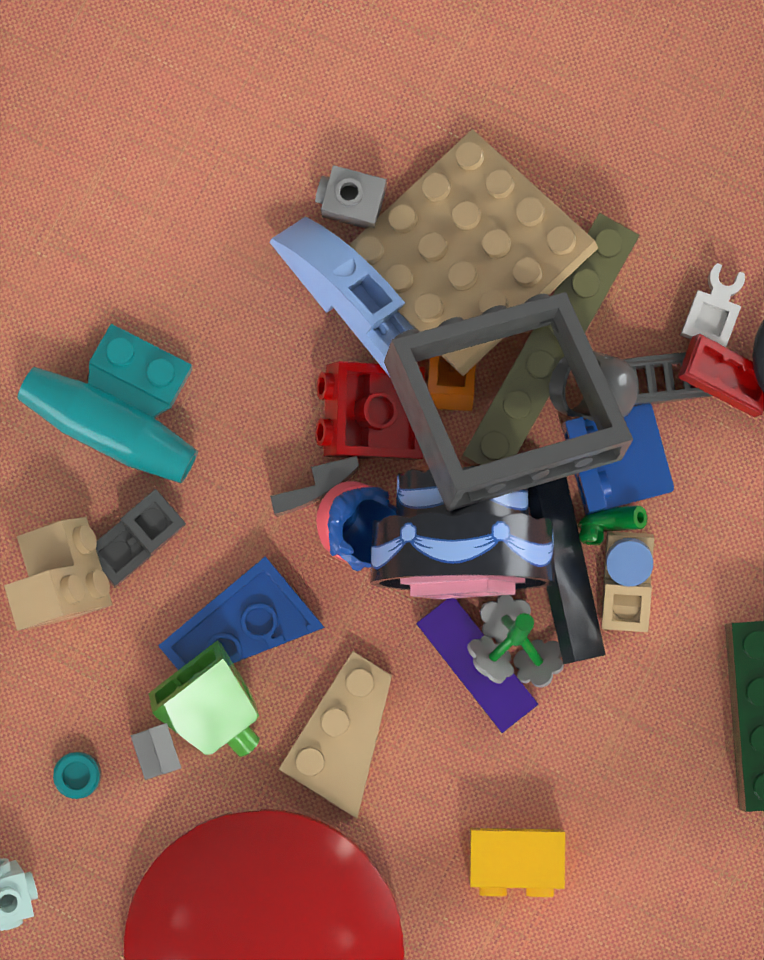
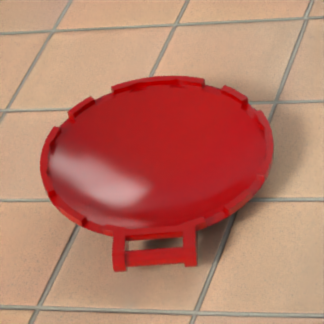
(263, 891)

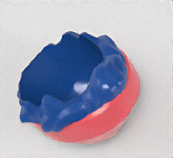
(347, 519)

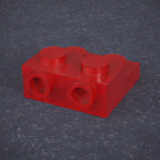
(363, 414)

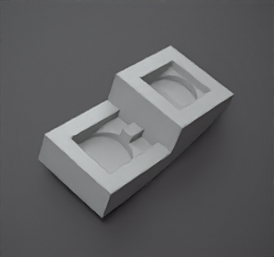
(155, 751)

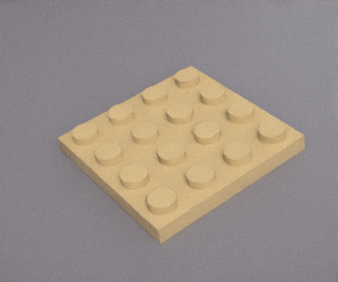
(471, 241)

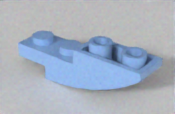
(344, 282)

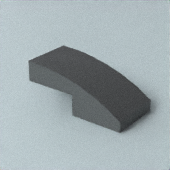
(325, 478)
(137, 537)

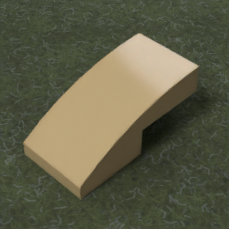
(625, 606)

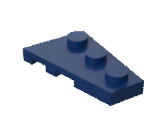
(245, 618)

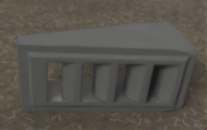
(670, 395)

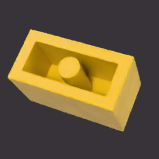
(517, 860)

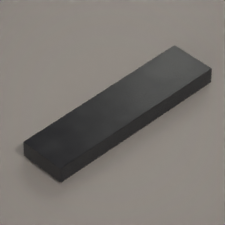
(571, 594)

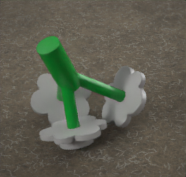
(510, 625)

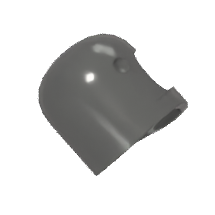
(619, 376)

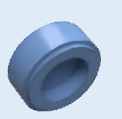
(629, 562)

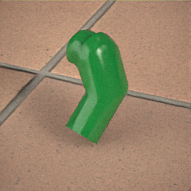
(612, 519)

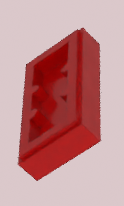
(722, 375)

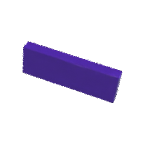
(450, 633)

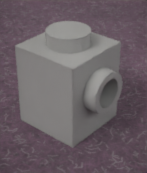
(351, 197)

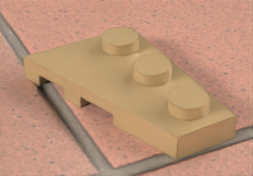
(341, 735)

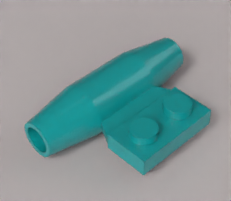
(119, 404)

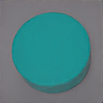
(77, 775)

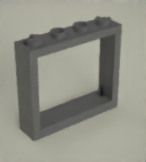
(527, 469)

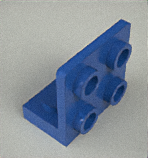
(637, 476)

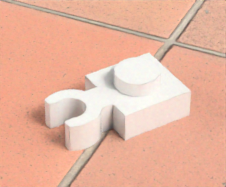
(713, 313)

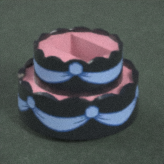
(460, 552)

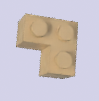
(62, 575)

